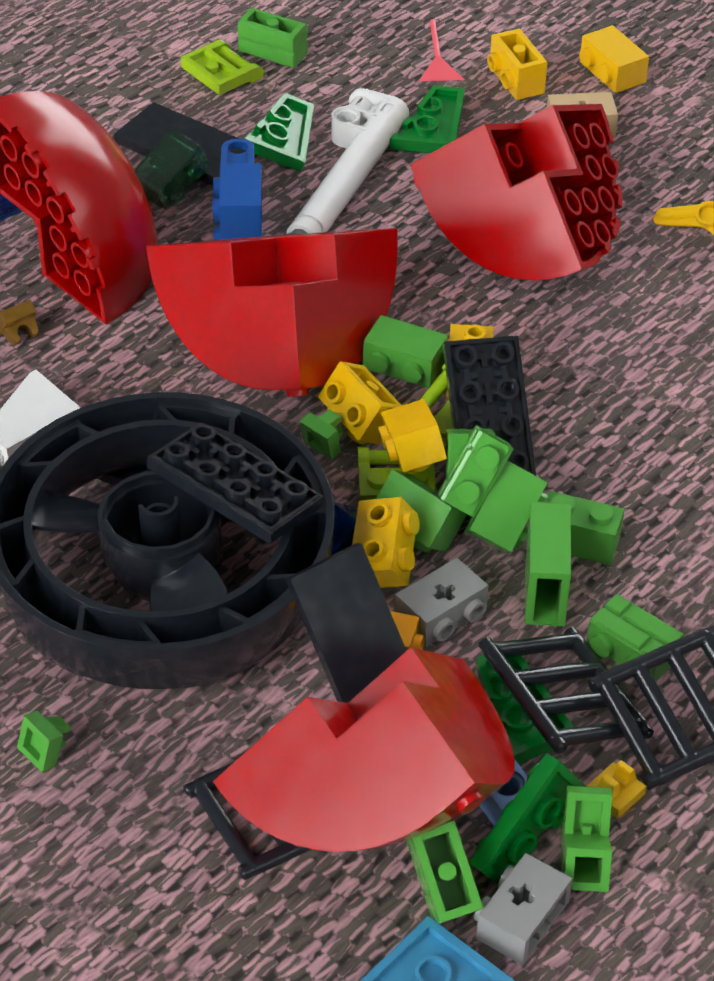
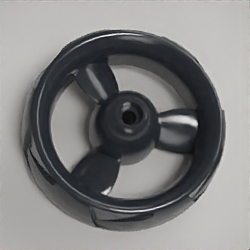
(153, 542)

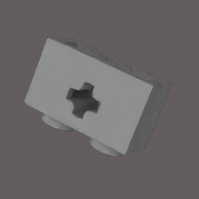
(444, 600)
(522, 908)

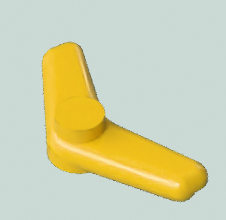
(687, 216)

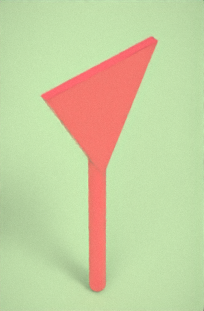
(438, 69)

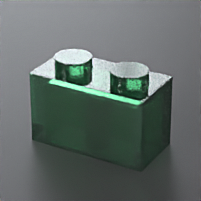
(171, 169)

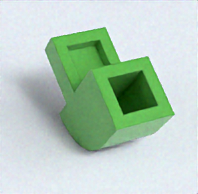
(585, 838)

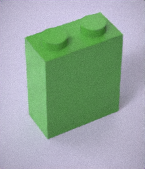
(548, 564)

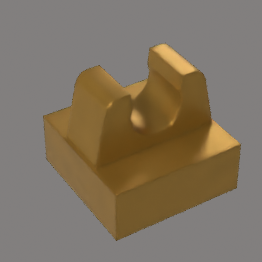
(18, 318)

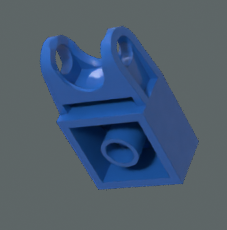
(238, 193)

